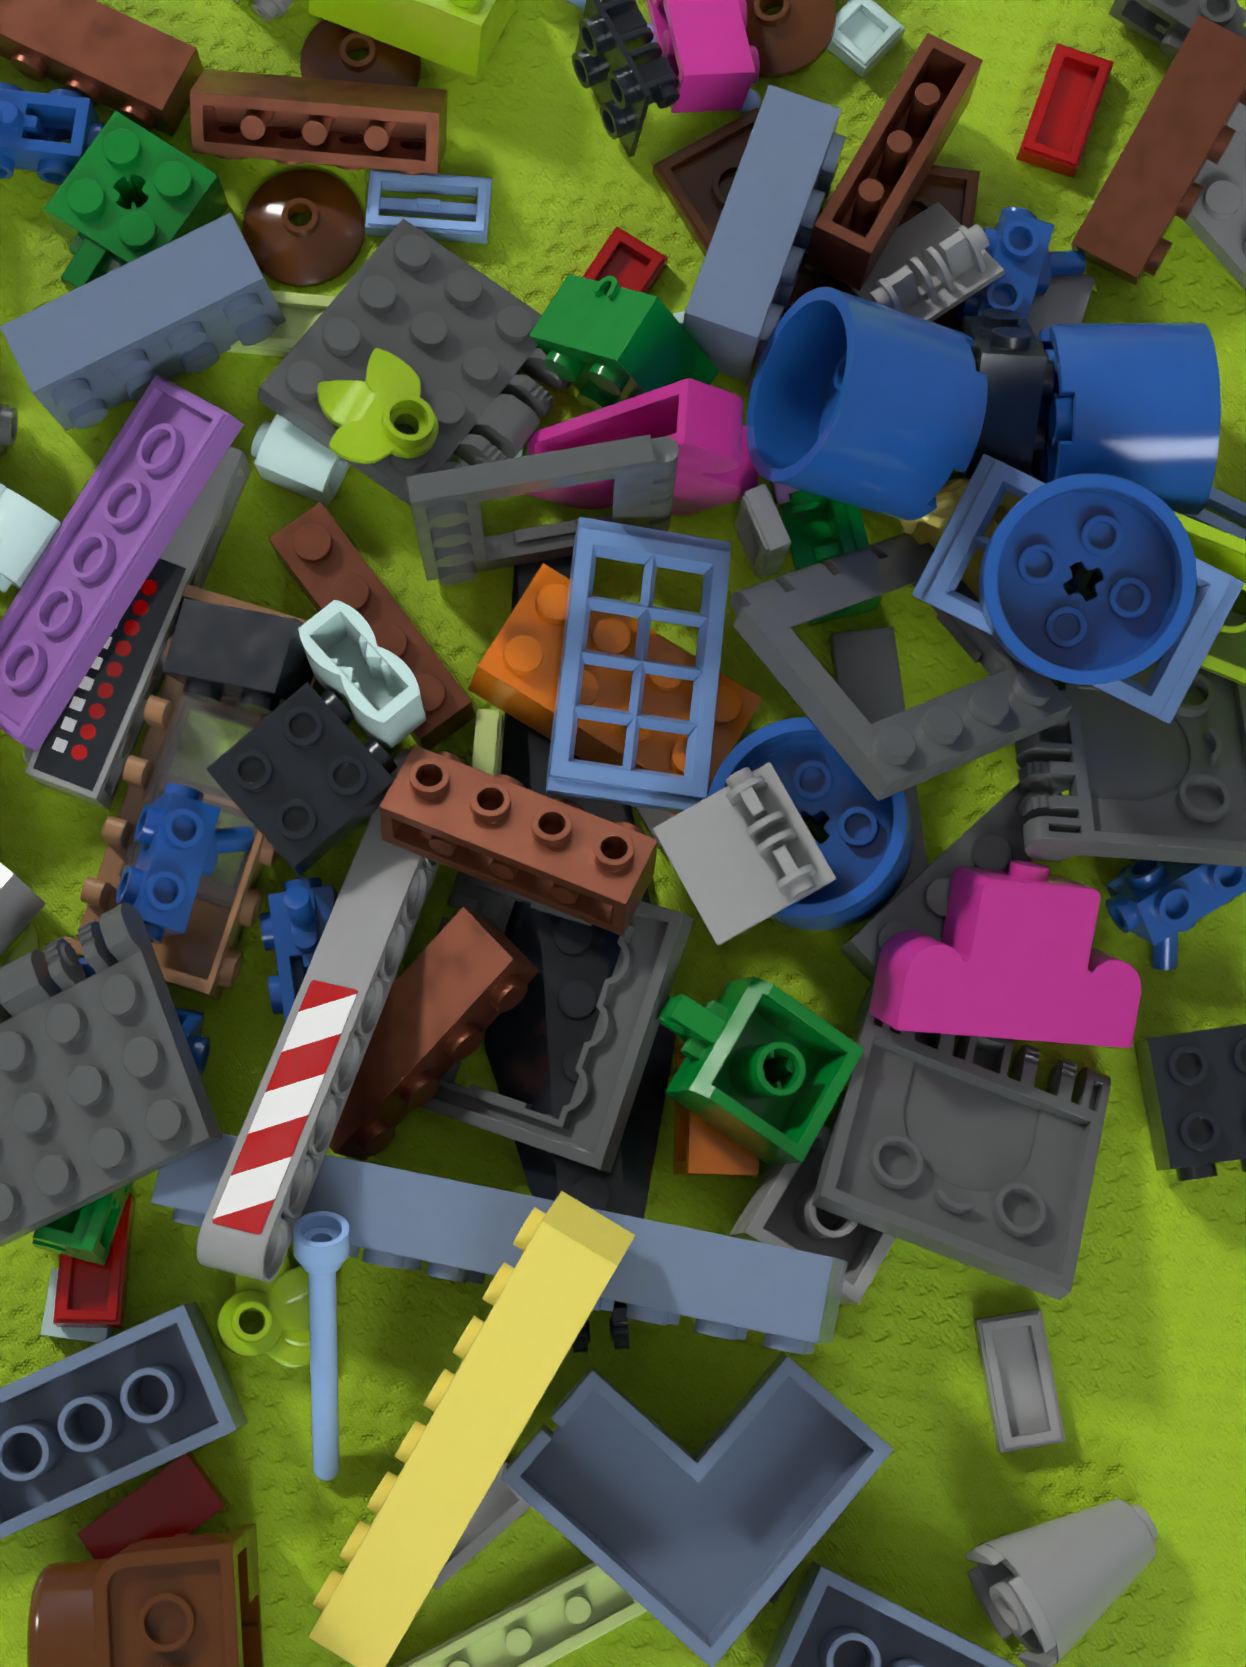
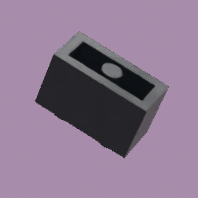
(237, 656)

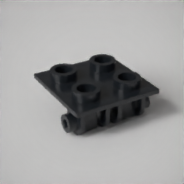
(622, 67)

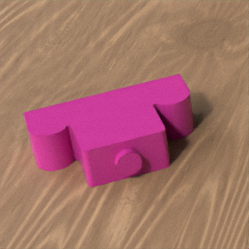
(701, 418)
(1010, 965)

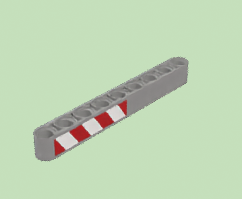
(316, 1058)

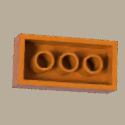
(523, 672)

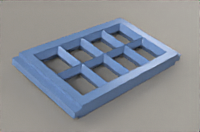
(966, 532)
(626, 783)

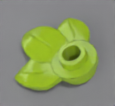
(373, 408)
(284, 1313)

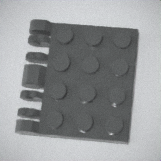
(455, 333)
(1137, 780)
(91, 1074)
(965, 1154)

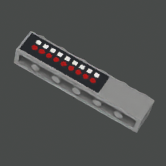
(105, 714)

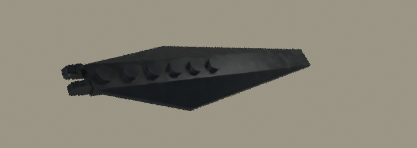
(542, 1037)

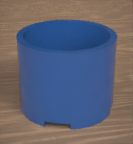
(865, 404)
(1134, 407)
(1141, 569)
(867, 837)

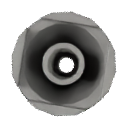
(1061, 1576)

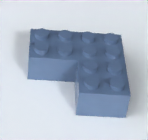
(708, 1531)

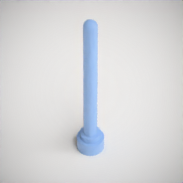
(321, 1247)

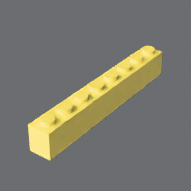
(472, 1429)

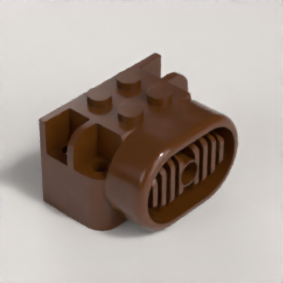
(152, 1606)

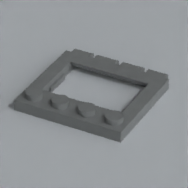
(450, 516)
(921, 739)
(608, 1063)

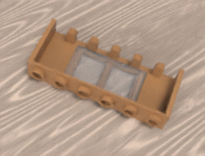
(177, 749)

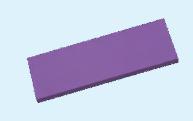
(105, 553)

